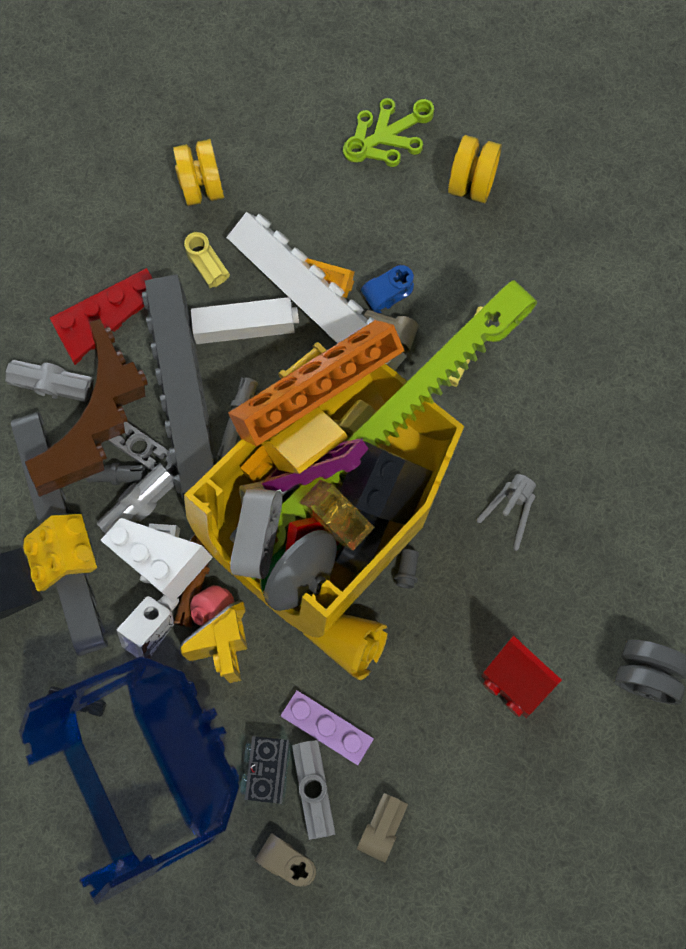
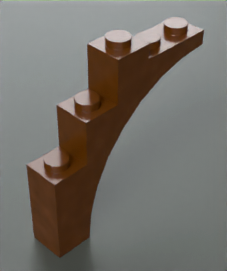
(81, 450)

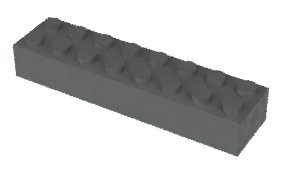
(180, 381)

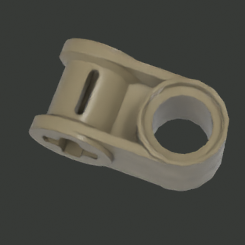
(281, 859)

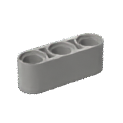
(256, 533)

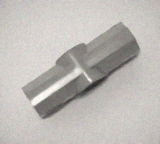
(49, 380)
(139, 498)
(318, 810)

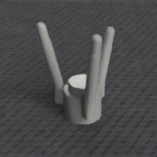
(518, 492)

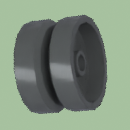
(652, 672)

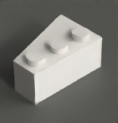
(157, 556)

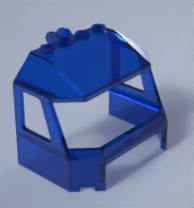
(180, 742)

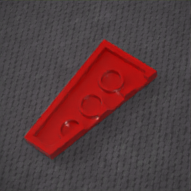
(110, 305)

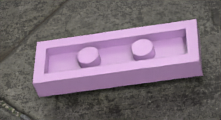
(327, 727)

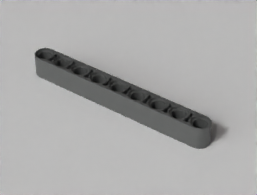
(73, 589)

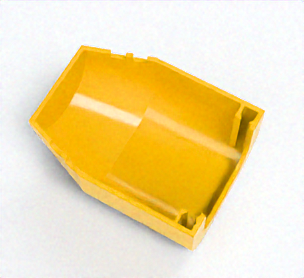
(215, 501)

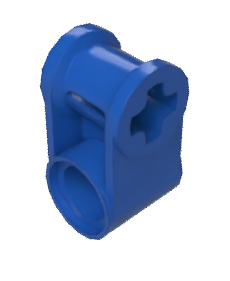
(386, 291)

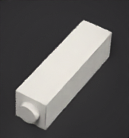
(244, 320)

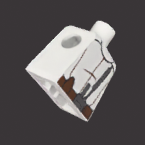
(147, 626)

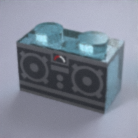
(266, 770)

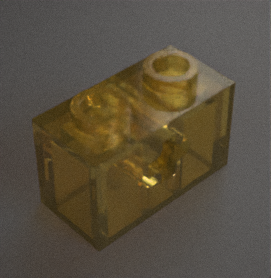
(336, 514)

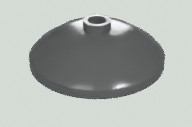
(301, 570)

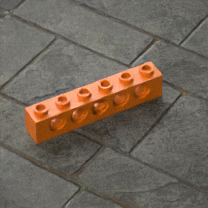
(316, 382)

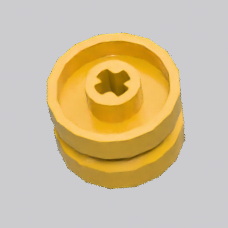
(470, 168)
(198, 172)

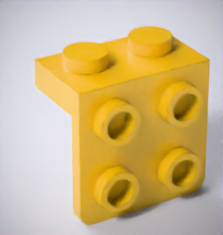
(58, 549)

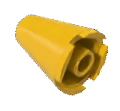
(353, 643)

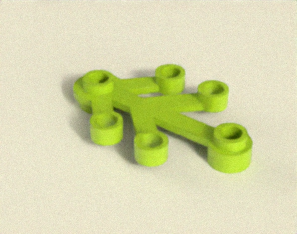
(387, 134)

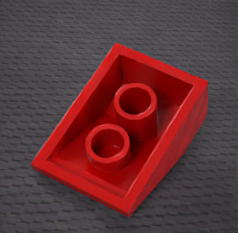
(519, 678)

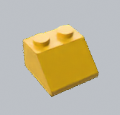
(304, 442)

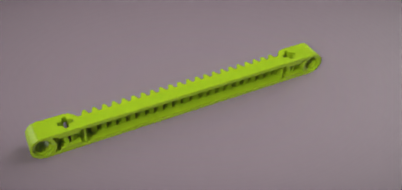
(508, 307)

